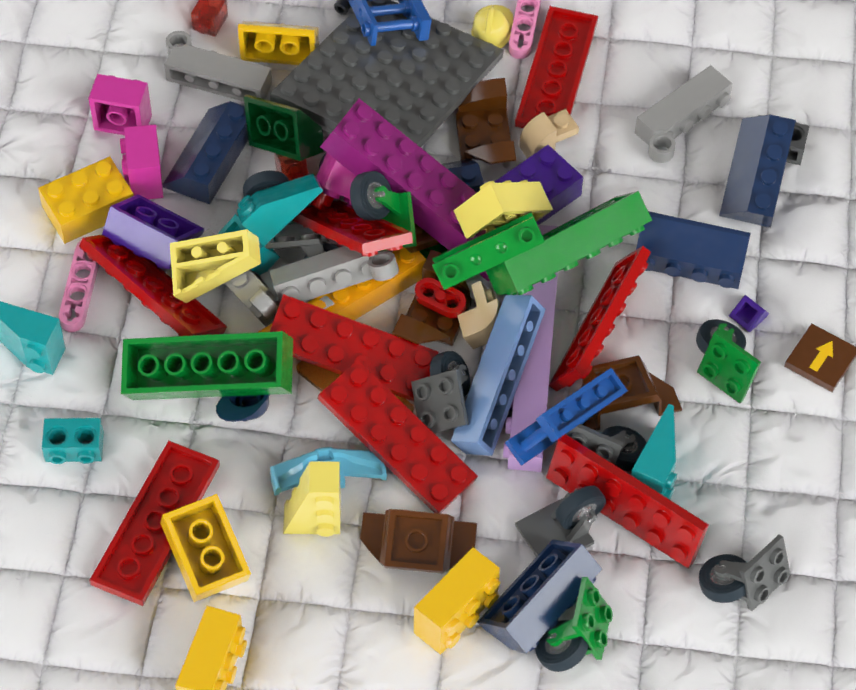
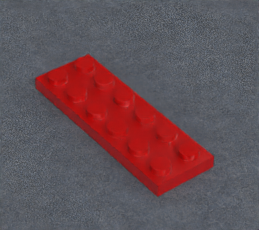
(557, 64)
(350, 230)
(151, 287)
(600, 318)
(338, 342)
(397, 437)
(629, 501)
(140, 545)

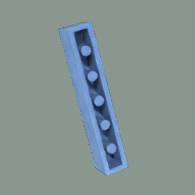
(499, 374)

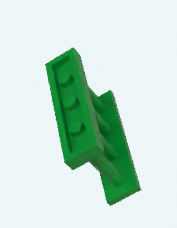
(487, 250)

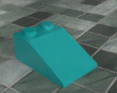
(274, 207)
(32, 337)
(658, 458)

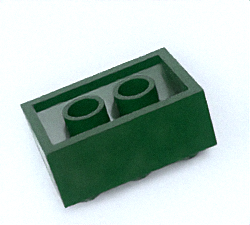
(282, 129)

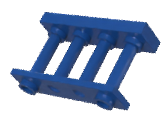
(415, 11)
(566, 416)

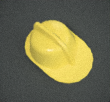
(493, 25)

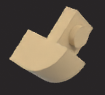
(546, 131)
(479, 322)

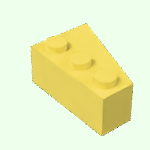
(501, 203)
(211, 261)
(315, 502)

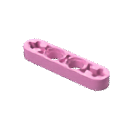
(529, 19)
(77, 284)

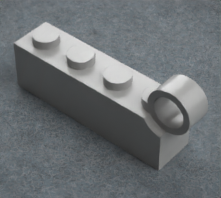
(214, 71)
(681, 111)
(331, 272)
(252, 294)

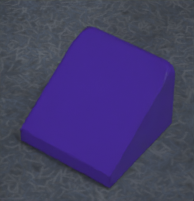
(748, 314)

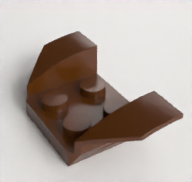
(484, 124)
(425, 325)
(641, 386)
(417, 539)

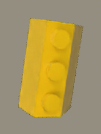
(276, 42)

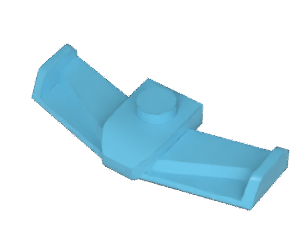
(352, 464)

